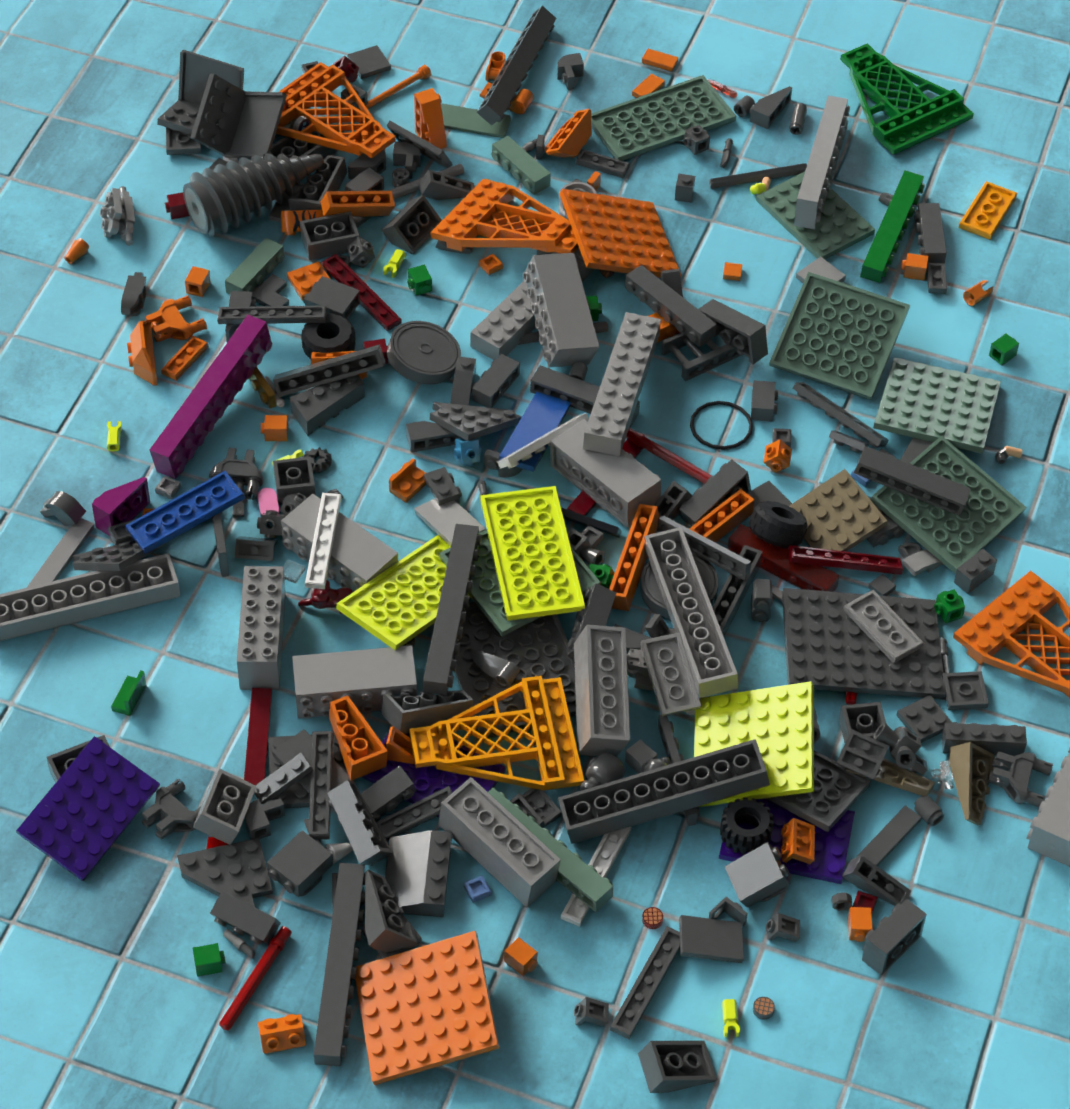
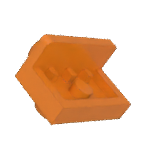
(282, 1033)

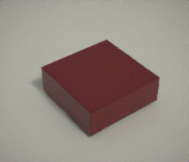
(865, 900)

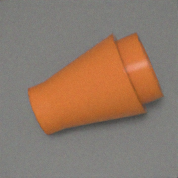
(77, 250)

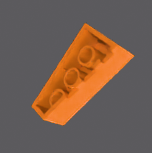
(356, 739)

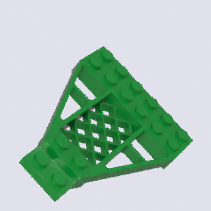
(907, 125)

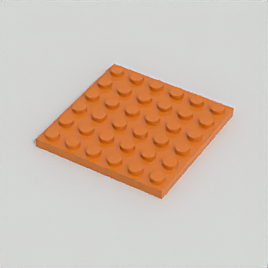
(618, 233)
(425, 1008)

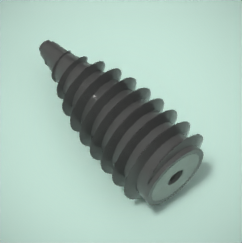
(242, 188)

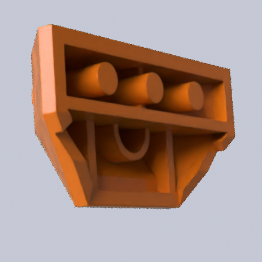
(571, 136)
(143, 352)

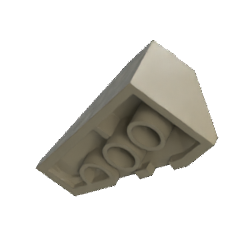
(971, 772)

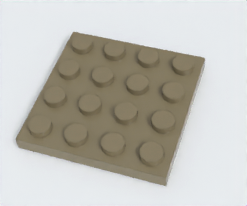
(839, 514)

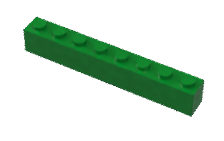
(892, 226)

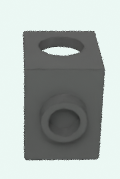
(731, 908)

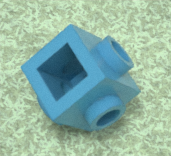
(467, 451)

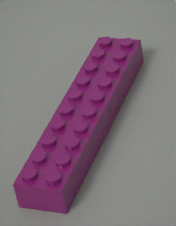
(211, 397)

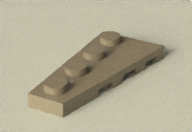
(895, 776)

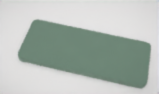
(470, 121)

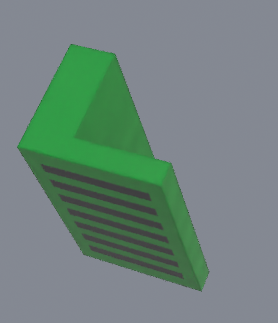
(129, 694)

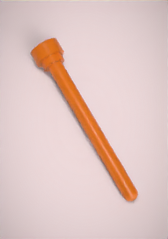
(422, 73)

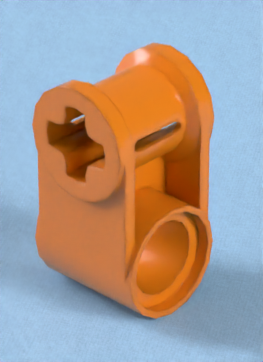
(495, 64)

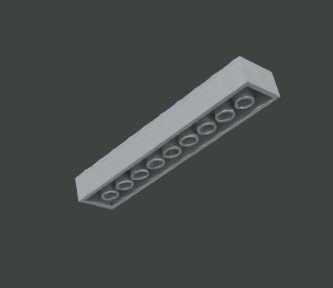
(822, 162)
(511, 320)
(622, 384)
(87, 596)
(691, 612)

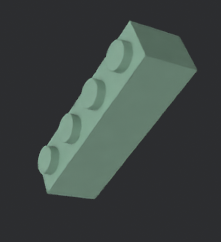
(521, 165)
(255, 267)

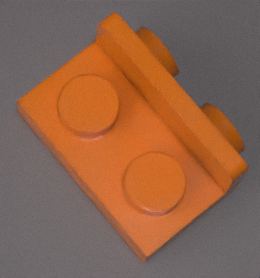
(407, 481)
(798, 841)

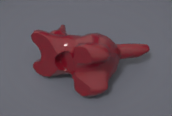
(326, 597)

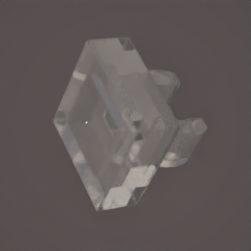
(944, 775)

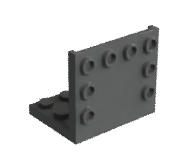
(192, 84)
(237, 120)

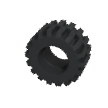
(746, 812)

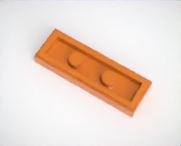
(184, 358)

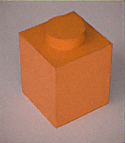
(915, 266)
(197, 281)
(275, 428)
(859, 923)
(521, 957)

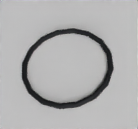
(718, 446)

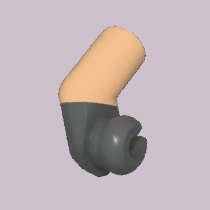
(1002, 455)

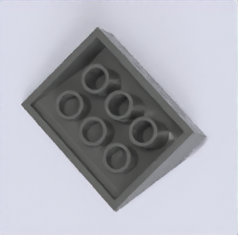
(420, 871)

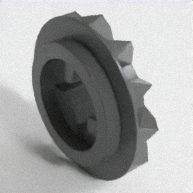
(322, 463)

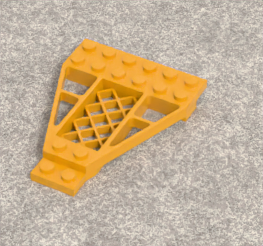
(550, 730)

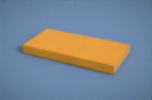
(988, 210)

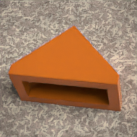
(399, 747)

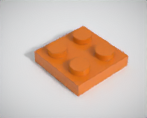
(305, 277)

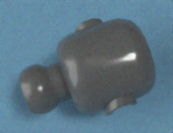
(603, 770)

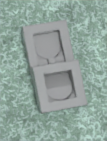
(920, 562)

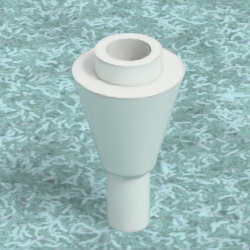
(339, 850)

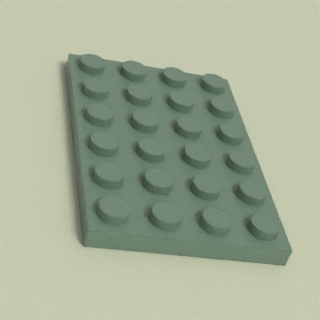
(838, 226)

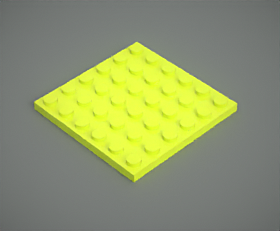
(781, 724)

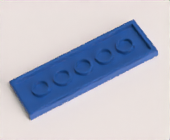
(539, 418)
(185, 512)

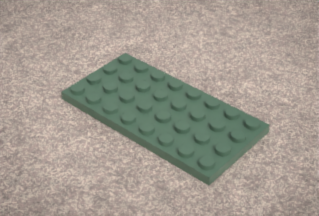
(660, 118)

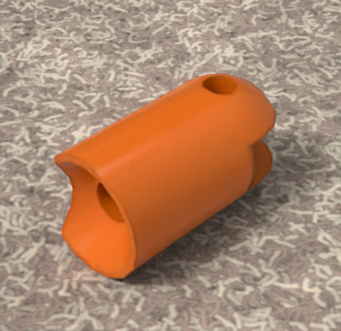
(976, 293)

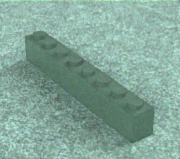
(572, 872)

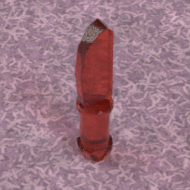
(723, 88)

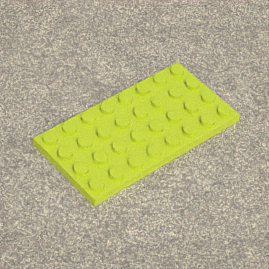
(532, 553)
(401, 598)

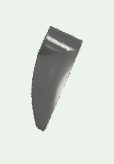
(498, 668)

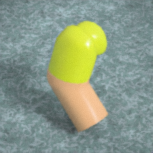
(759, 188)

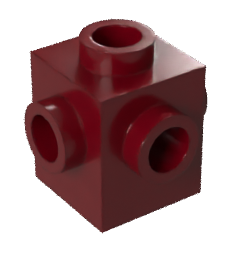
(348, 67)

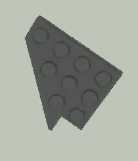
(472, 421)
(110, 558)
(229, 868)

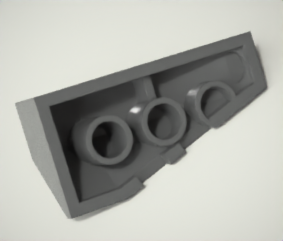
(383, 918)

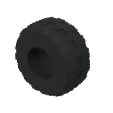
(328, 337)
(778, 524)

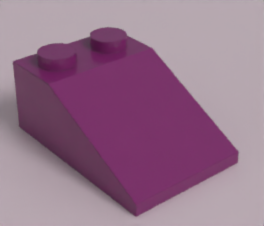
(120, 504)

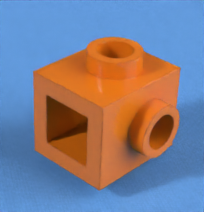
(777, 456)

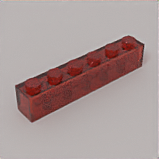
(777, 562)

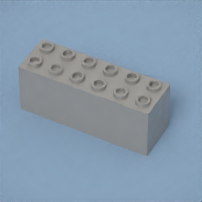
(560, 309)
(610, 480)
(355, 552)
(261, 627)
(357, 673)
(601, 690)
(1051, 827)
(499, 842)

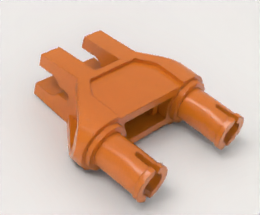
(169, 322)

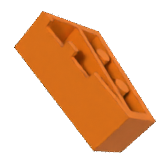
(429, 118)

